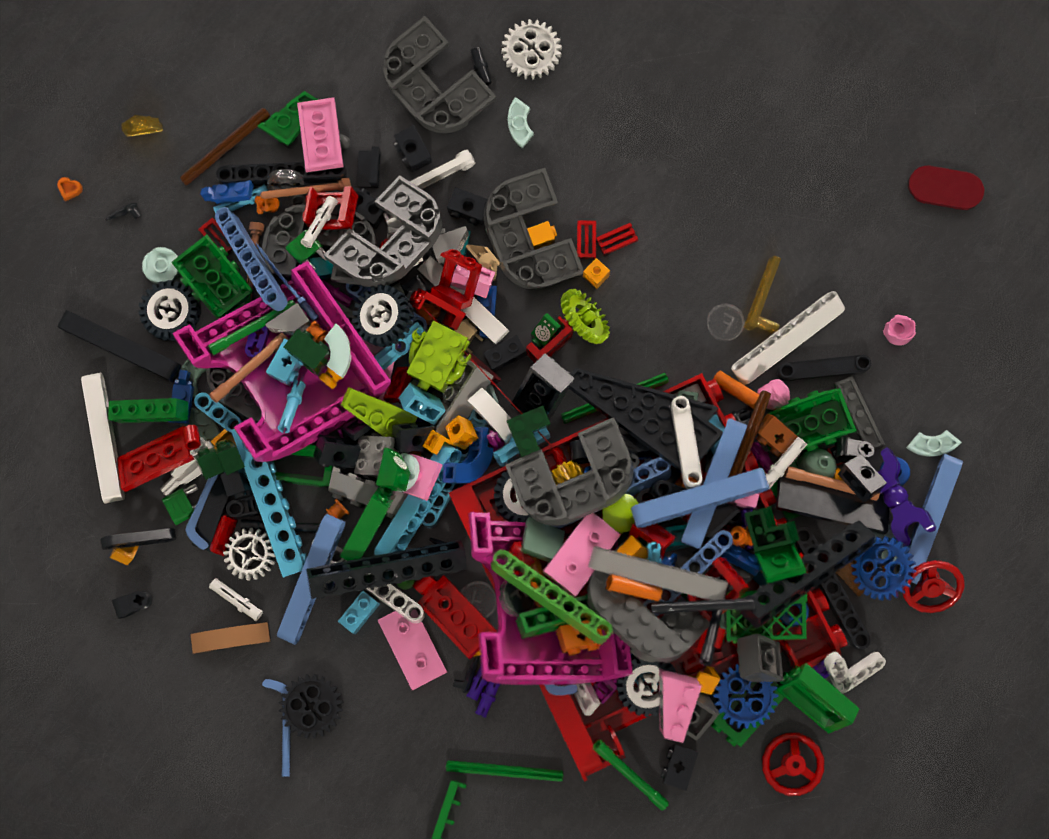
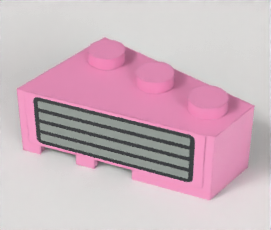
(677, 703)

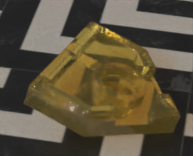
(141, 125)

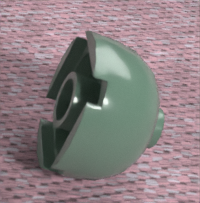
(818, 462)

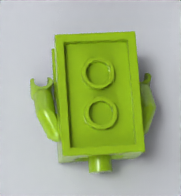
(438, 358)

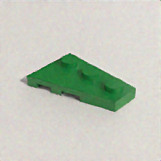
(285, 124)

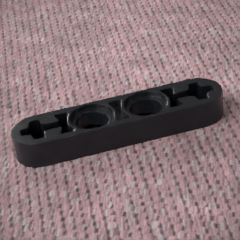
(138, 539)

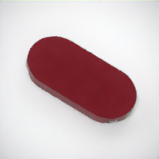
(946, 187)

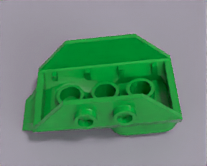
(213, 277)
(817, 418)

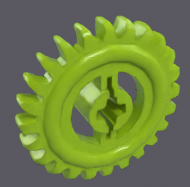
(587, 314)

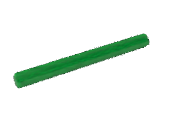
(587, 409)
(503, 770)

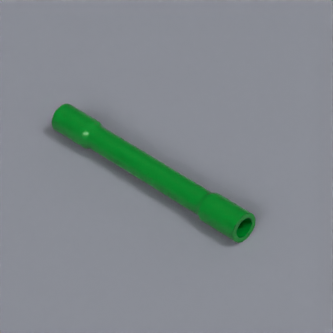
(224, 342)
(608, 755)

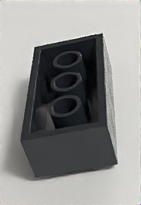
(543, 386)

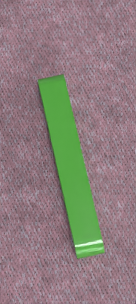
(555, 606)

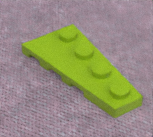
(376, 412)

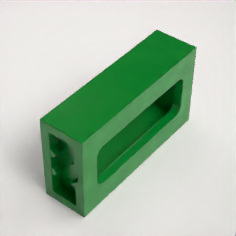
(307, 451)
(368, 524)
(817, 698)
(741, 737)

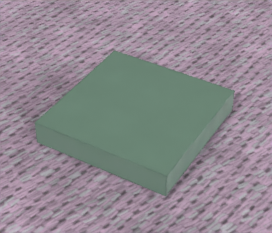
(541, 540)

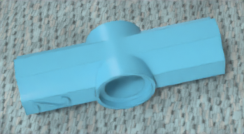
(390, 354)
(510, 452)

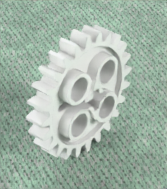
(542, 38)

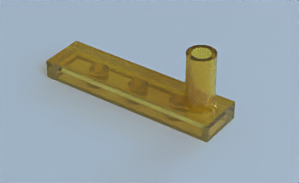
(754, 319)

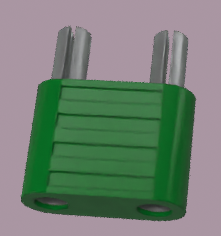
(303, 254)
(179, 504)

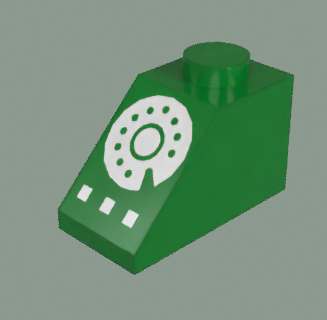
(545, 331)
(393, 471)

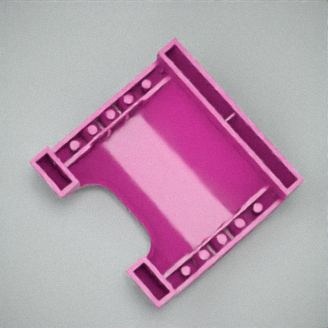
(320, 405)
(537, 658)

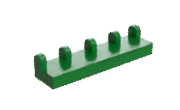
(449, 800)

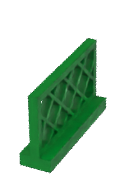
(780, 636)

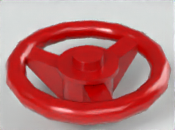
(933, 586)
(793, 764)

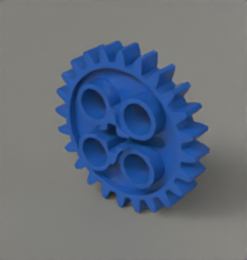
(894, 582)
(745, 714)

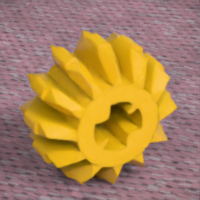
(566, 472)

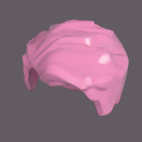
(900, 330)
(779, 394)

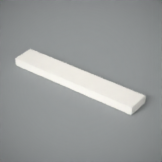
(476, 312)

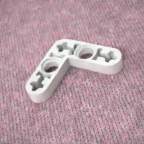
(851, 677)

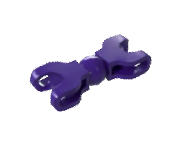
(897, 499)

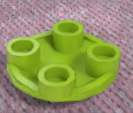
(619, 514)

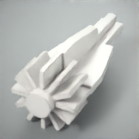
(186, 472)

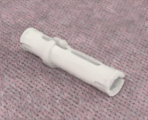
(328, 205)
(786, 459)
(218, 586)

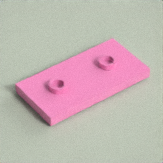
(320, 135)
(426, 479)
(571, 562)
(412, 648)

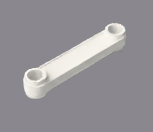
(463, 160)
(686, 442)

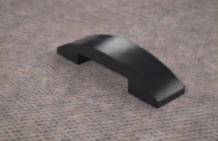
(212, 512)

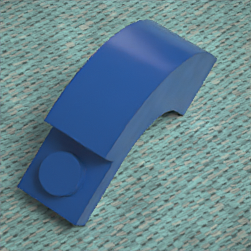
(474, 464)

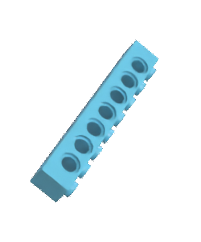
(267, 510)

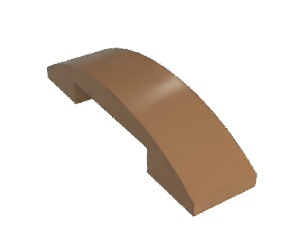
(230, 637)

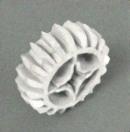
(245, 561)

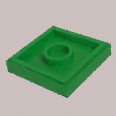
(780, 562)

